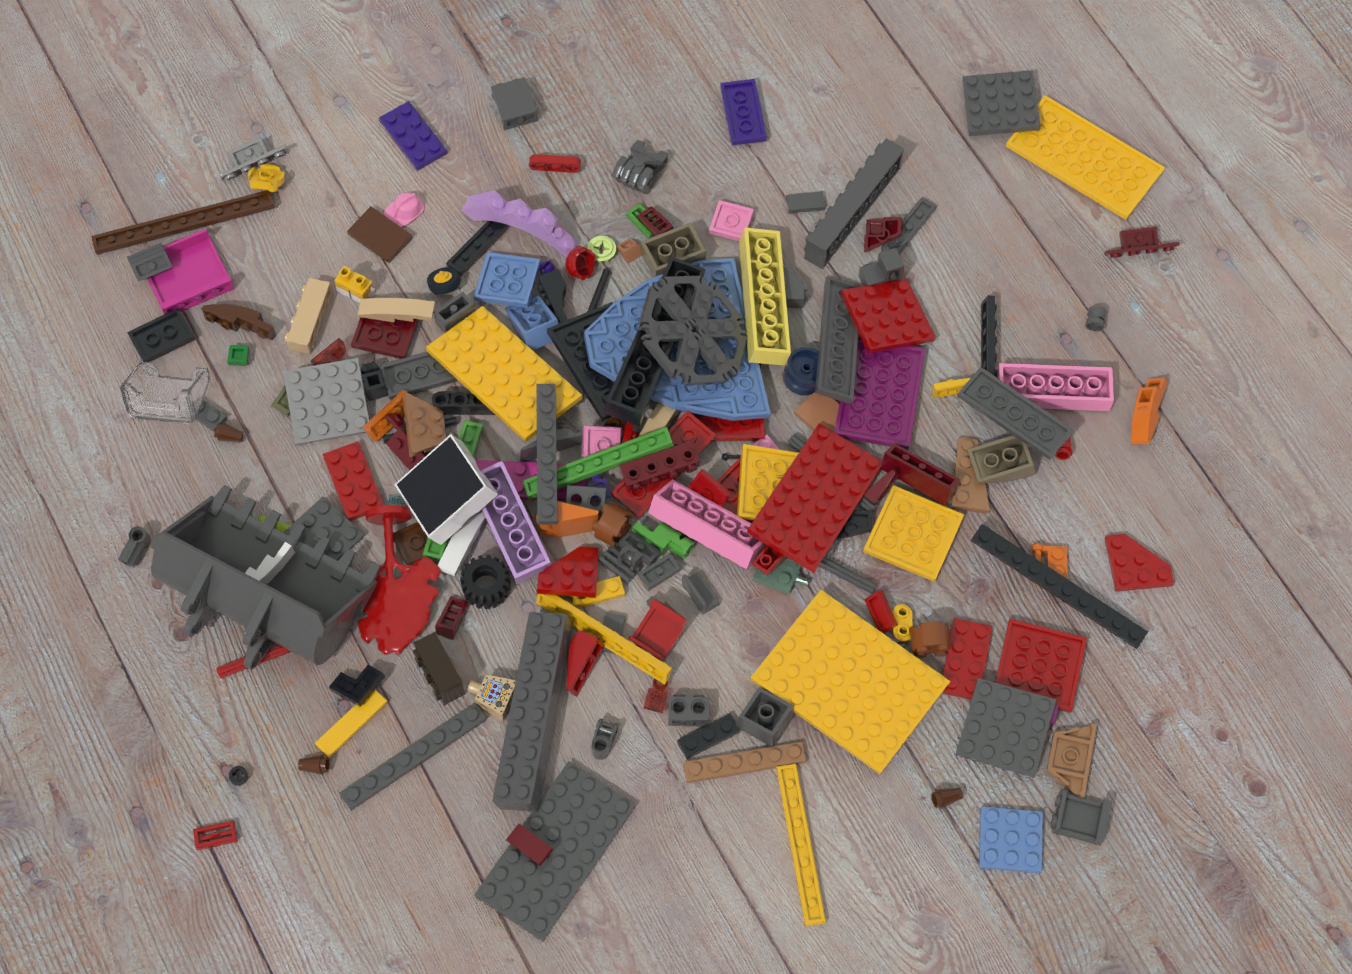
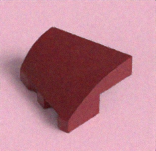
(882, 231)

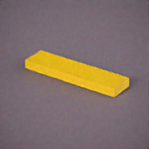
(350, 724)

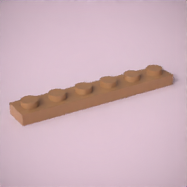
(743, 762)

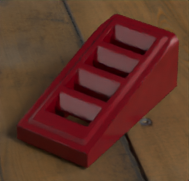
(659, 218)
(880, 488)
(448, 629)

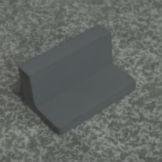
(700, 592)

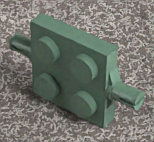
(783, 577)

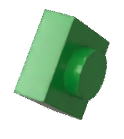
(238, 355)

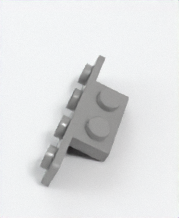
(248, 155)

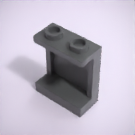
(514, 103)
(1081, 818)

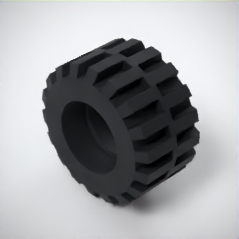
(480, 568)

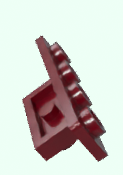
(1139, 240)
(399, 444)

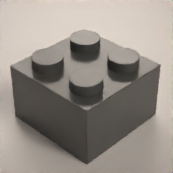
(766, 716)

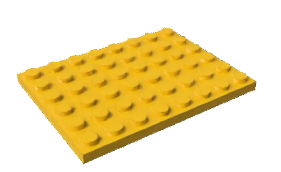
(850, 681)

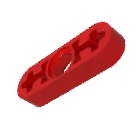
(562, 163)

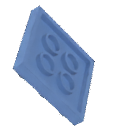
(507, 280)
(1010, 840)

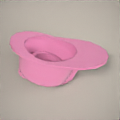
(404, 209)

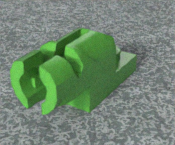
(665, 538)

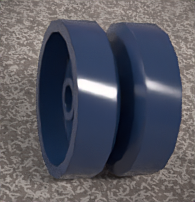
(801, 371)

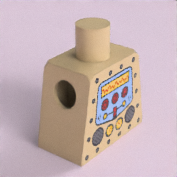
(493, 695)

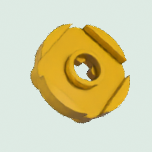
(266, 178)

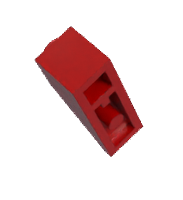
(582, 657)

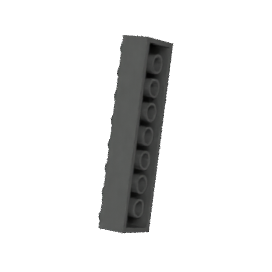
(853, 203)

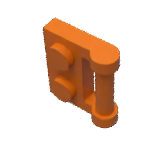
(1055, 556)

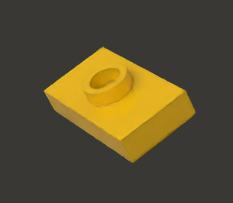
(948, 388)

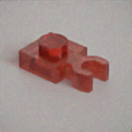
(656, 697)

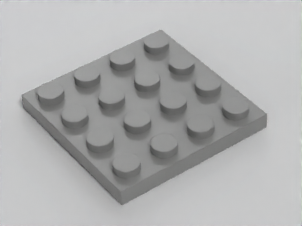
(326, 401)

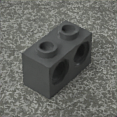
(586, 494)
(688, 716)

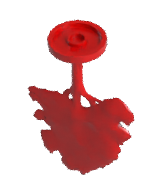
(399, 605)

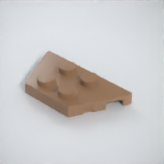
(423, 425)
(1071, 758)

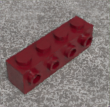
(660, 466)
(920, 474)

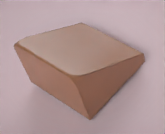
(629, 250)

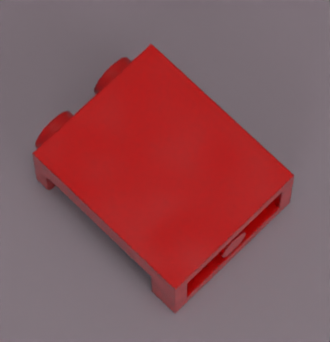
(659, 630)

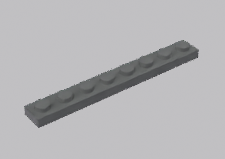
(546, 454)
(412, 756)

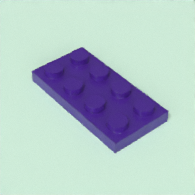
(743, 112)
(413, 135)

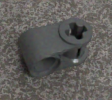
(604, 735)

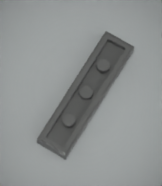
(911, 225)

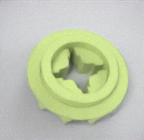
(609, 248)

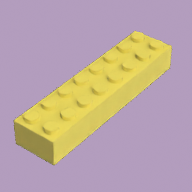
(764, 297)

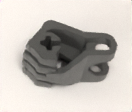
(640, 168)

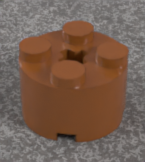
(612, 524)
(930, 639)

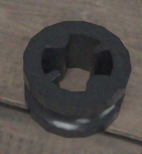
(233, 771)

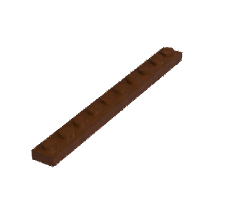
(182, 222)

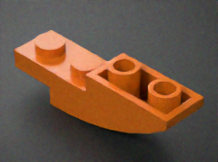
(1146, 410)

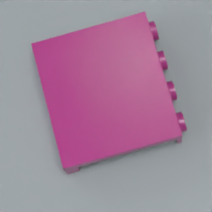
(194, 276)

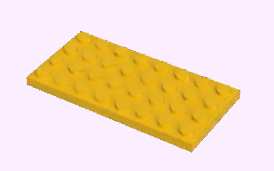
(1087, 158)
(500, 370)

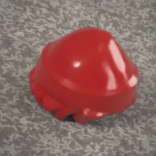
(580, 263)

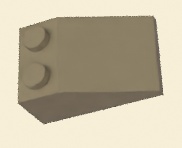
(1001, 461)

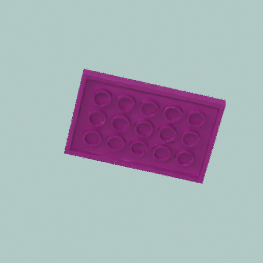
(883, 397)

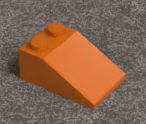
(570, 521)

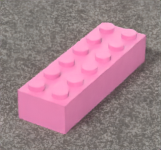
(1061, 385)
(706, 523)

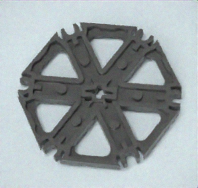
(680, 330)

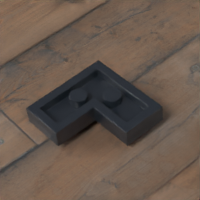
(357, 690)

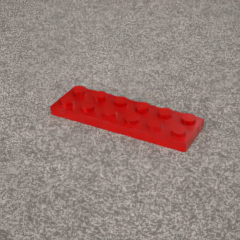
(684, 430)

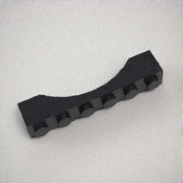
(554, 290)

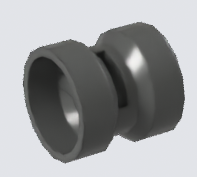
(1096, 316)

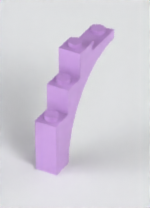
(539, 222)

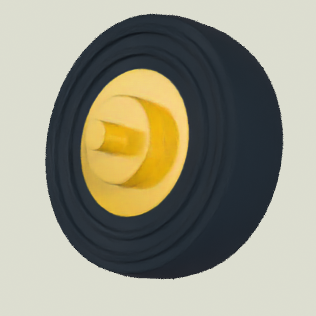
(443, 280)

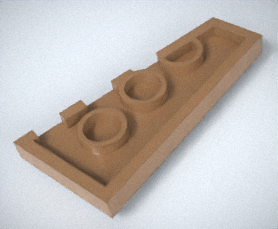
(969, 494)

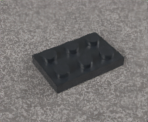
(161, 335)

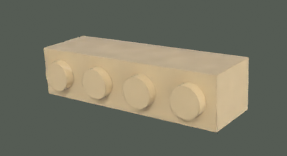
(308, 315)

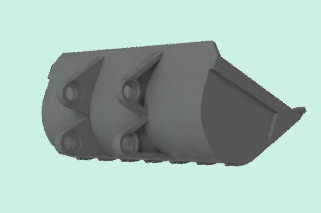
(301, 608)

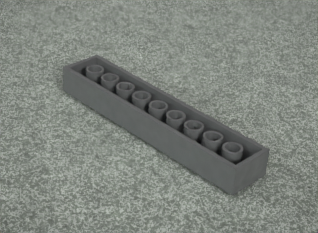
(533, 712)

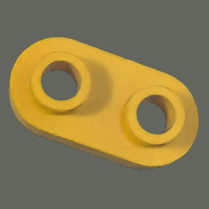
(904, 622)

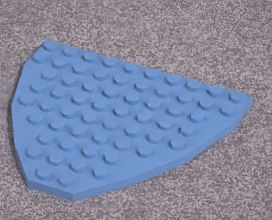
(737, 399)

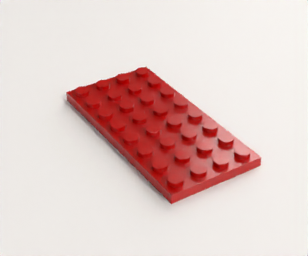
(815, 498)

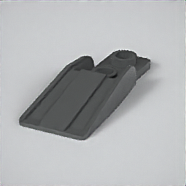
(564, 439)

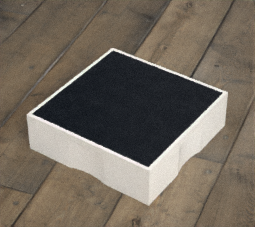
(445, 489)

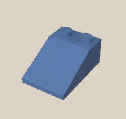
(532, 322)

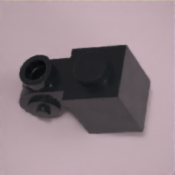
(373, 381)

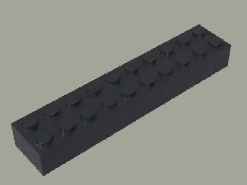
(640, 370)

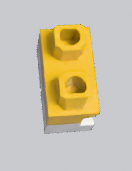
(353, 285)

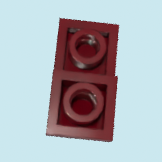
(529, 844)

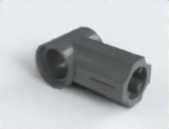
(134, 548)

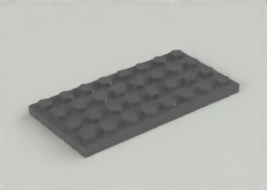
(579, 823)

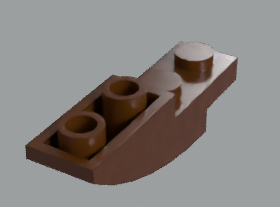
(237, 316)

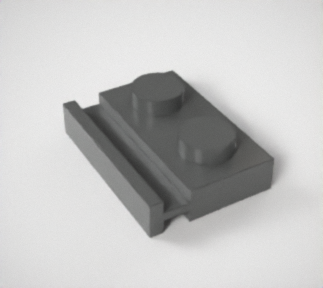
(149, 261)

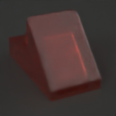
(330, 354)

